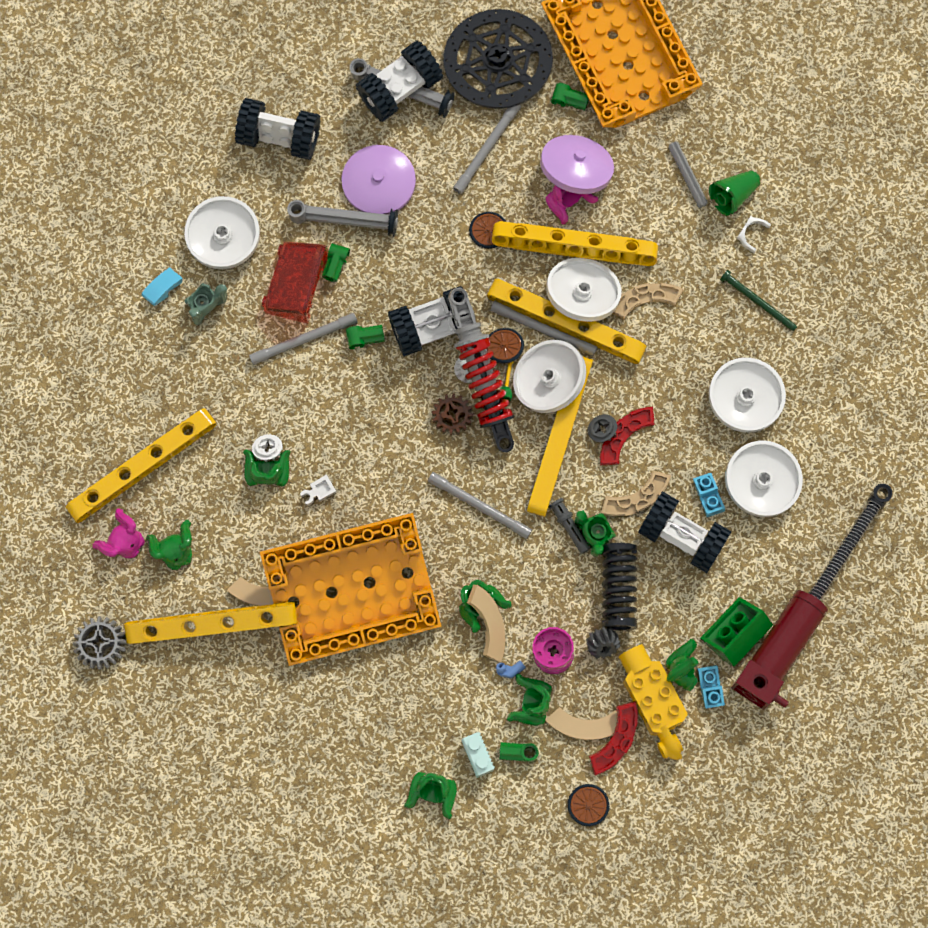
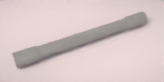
(465, 178)
(507, 312)
(340, 323)
(444, 484)

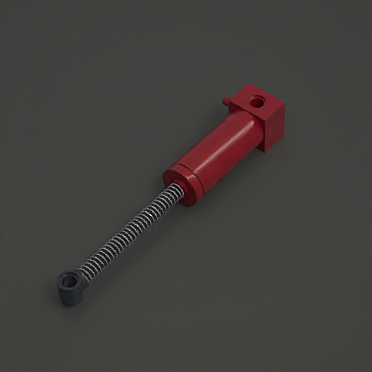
(799, 620)

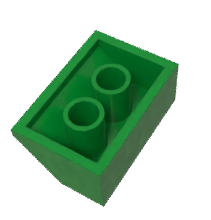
(737, 631)

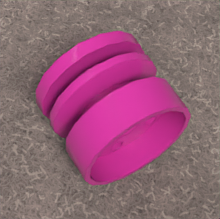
(551, 639)

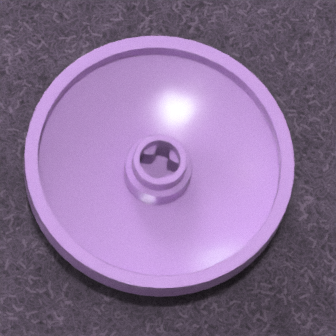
(577, 164)
(378, 179)

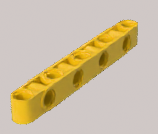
(574, 243)
(597, 333)
(140, 465)
(210, 622)

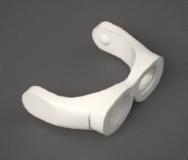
(741, 237)

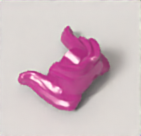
(560, 199)
(121, 538)

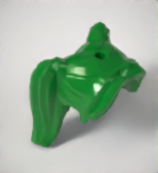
(266, 472)
(590, 526)
(173, 547)
(468, 613)
(682, 666)
(535, 702)
(433, 789)

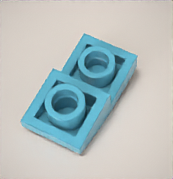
(161, 285)
(708, 494)
(710, 686)

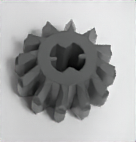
(603, 643)

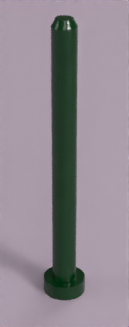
(759, 301)

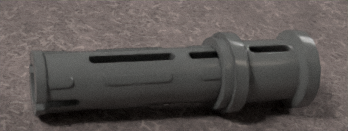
(564, 516)

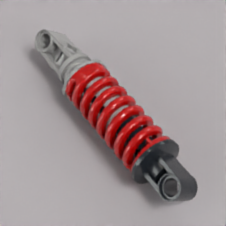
(481, 371)

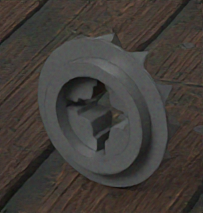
(594, 428)

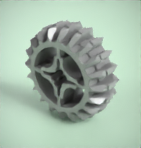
(99, 625)

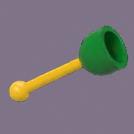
(508, 391)

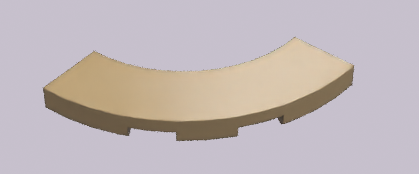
(645, 294)
(638, 501)
(252, 593)
(493, 620)
(581, 728)

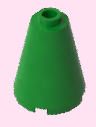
(733, 191)

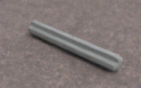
(688, 174)

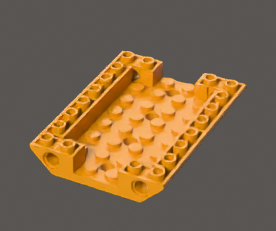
(643, 39)
(357, 613)

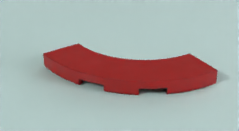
(626, 427)
(620, 741)

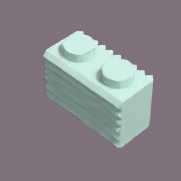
(478, 754)

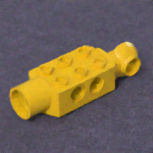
(655, 699)

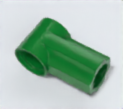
(566, 96)
(336, 259)
(361, 336)
(516, 751)

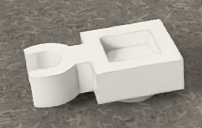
(321, 489)

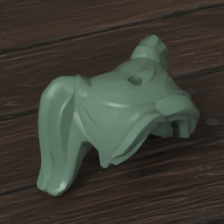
(209, 297)

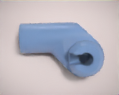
(509, 671)

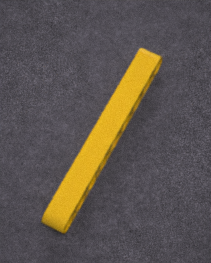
(554, 453)

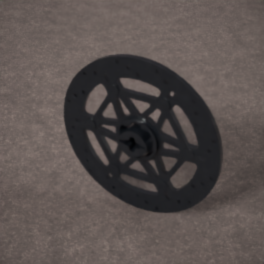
(493, 64)

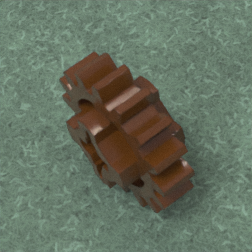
(459, 412)

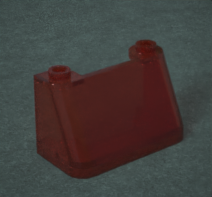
(295, 280)

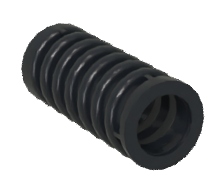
(618, 622)

